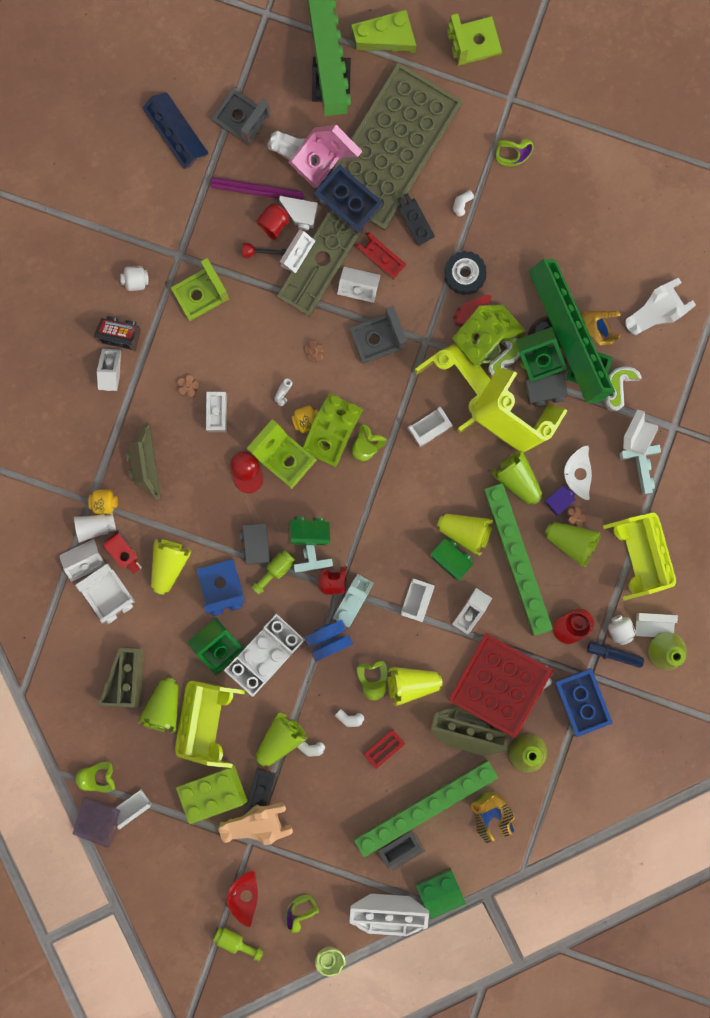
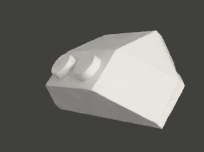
(389, 915)

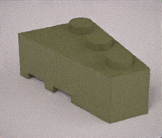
(125, 680)

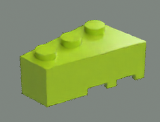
(385, 33)

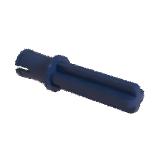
(614, 654)

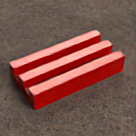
(387, 756)

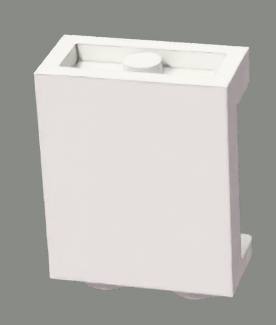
(106, 594)

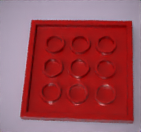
(500, 685)

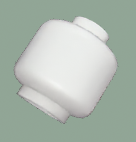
(134, 278)
(621, 630)

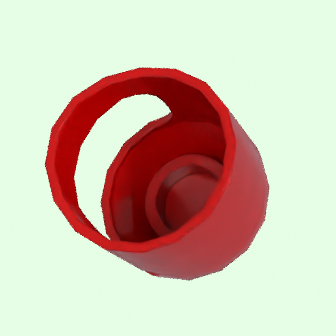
(273, 220)
(332, 582)

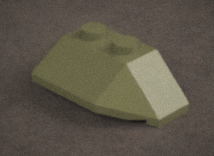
(143, 463)
(468, 732)

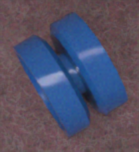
(328, 640)

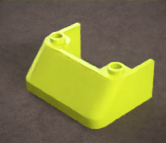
(473, 374)
(494, 414)
(647, 553)
(200, 722)

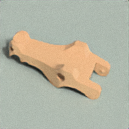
(258, 824)

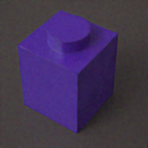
(560, 500)

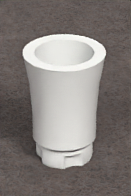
(94, 526)

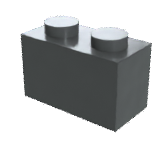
(546, 389)
(256, 544)
(401, 851)

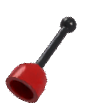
(249, 250)

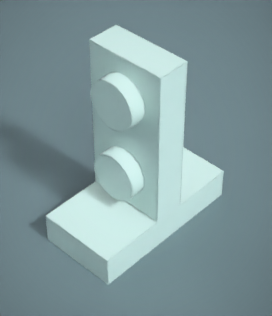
(643, 467)
(313, 564)
(353, 600)

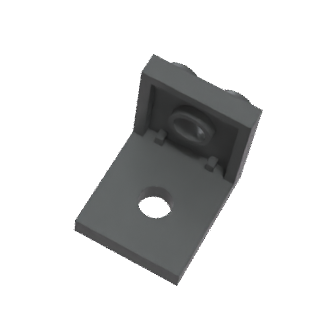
(252, 119)
(387, 329)

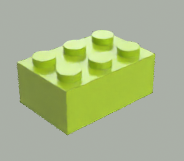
(211, 794)

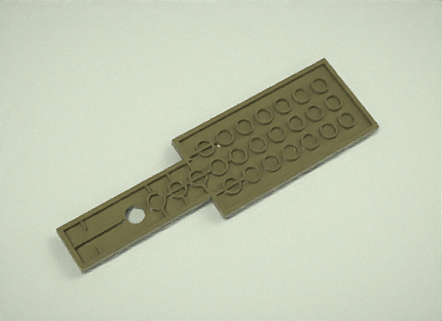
(395, 146)

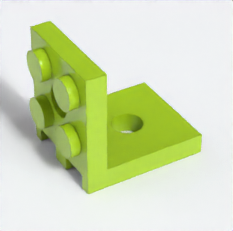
(462, 39)
(208, 284)
(492, 325)
(332, 429)
(274, 447)

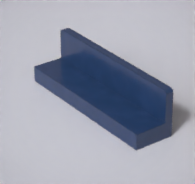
(174, 129)

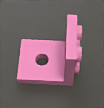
(328, 146)

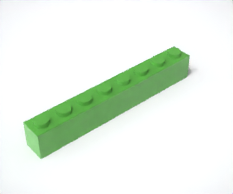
(328, 57)
(517, 559)
(425, 808)

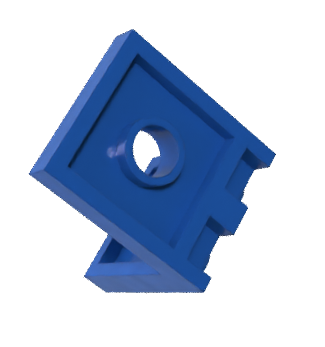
(216, 598)

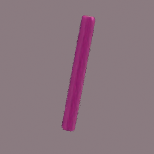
(254, 189)

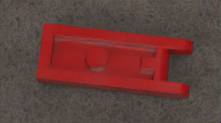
(382, 256)

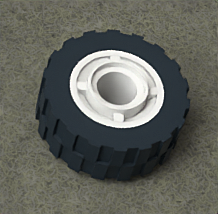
(468, 261)

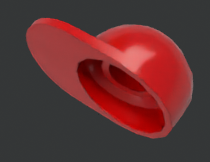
(246, 472)
(573, 626)

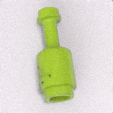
(276, 569)
(233, 942)

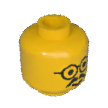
(304, 418)
(102, 501)

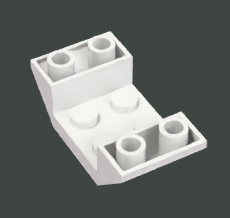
(264, 655)

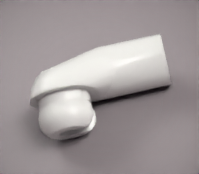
(459, 203)
(282, 390)
(350, 721)
(312, 750)

